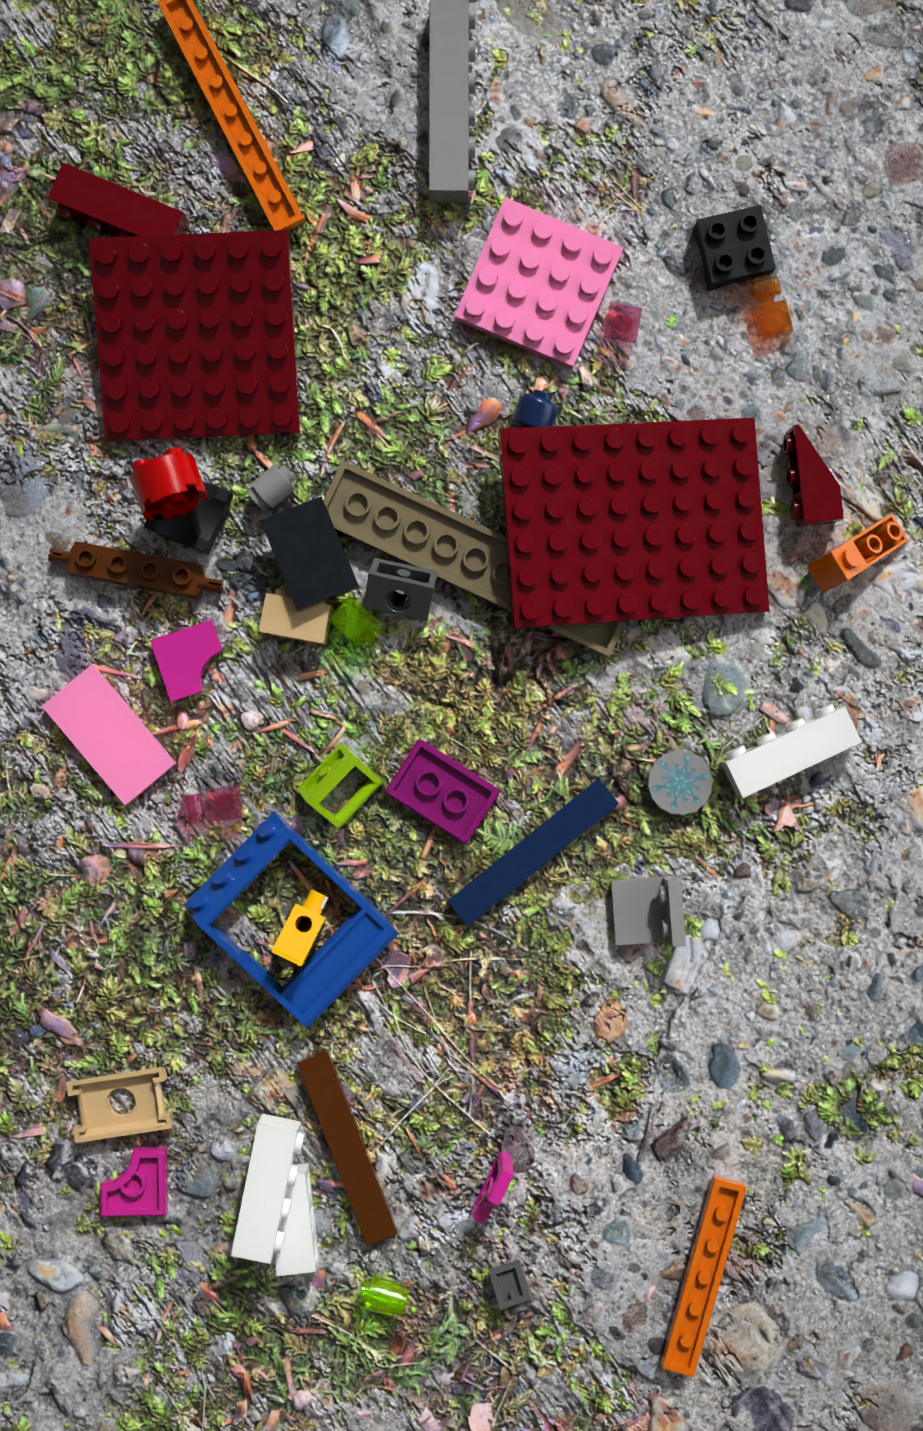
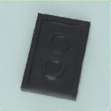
(309, 554)

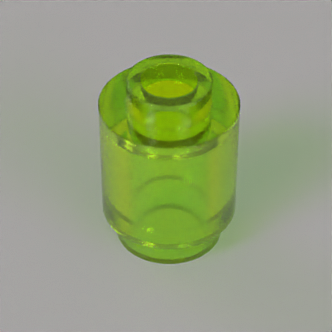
(384, 1296)

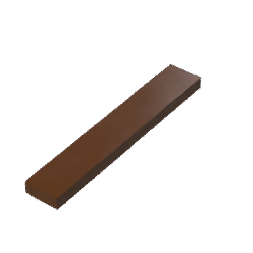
(347, 1147)

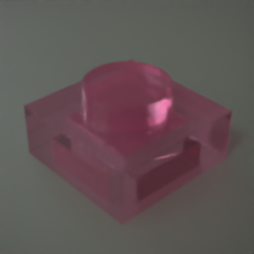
(622, 322)

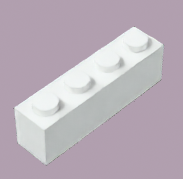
(790, 751)
(266, 1189)

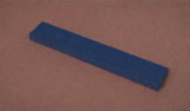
(533, 852)

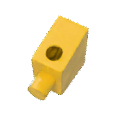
(293, 943)

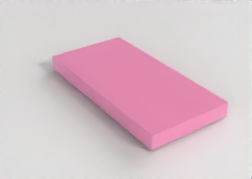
(109, 735)

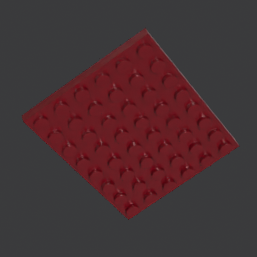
(632, 521)

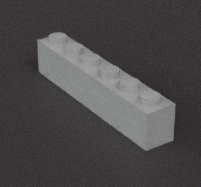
(449, 101)

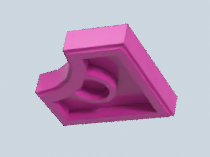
(184, 657)
(493, 1187)
(140, 1189)

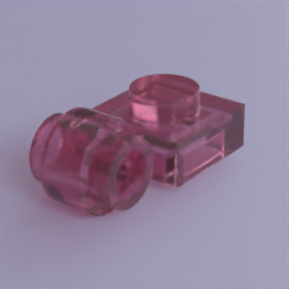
(221, 803)

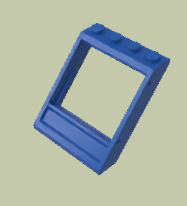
(333, 964)

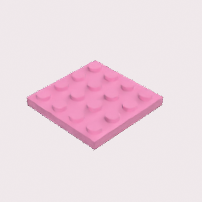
(538, 283)

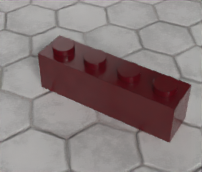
(111, 206)

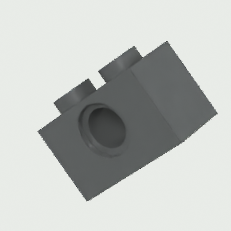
(414, 581)

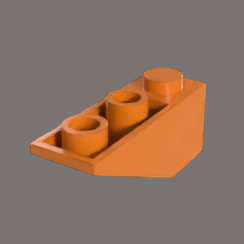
(857, 553)

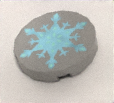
(679, 782)

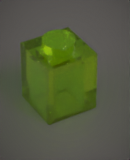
(356, 622)

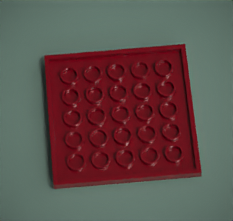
(195, 335)

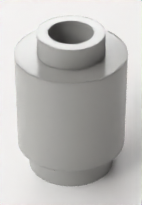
(272, 486)

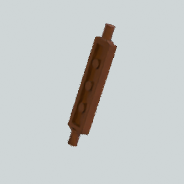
(135, 570)

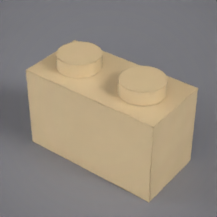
(283, 620)

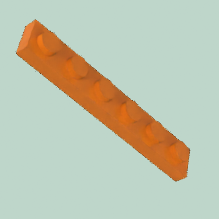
(703, 1275)

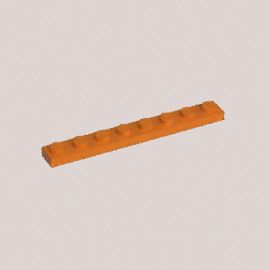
(232, 114)

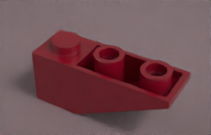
(814, 487)

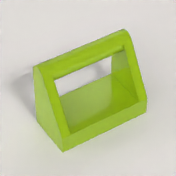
(326, 778)

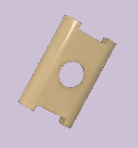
(99, 1118)

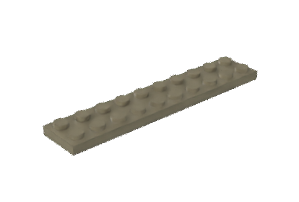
(437, 541)

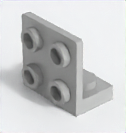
(648, 911)

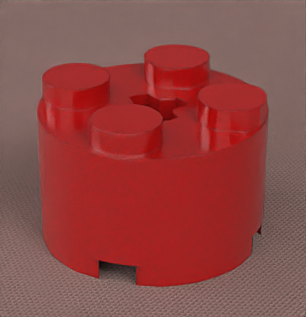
(167, 484)

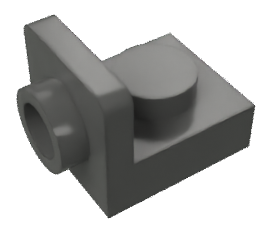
(511, 1287)

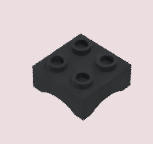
(734, 247)
(198, 527)

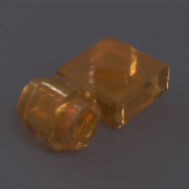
(772, 317)

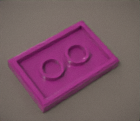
(442, 791)

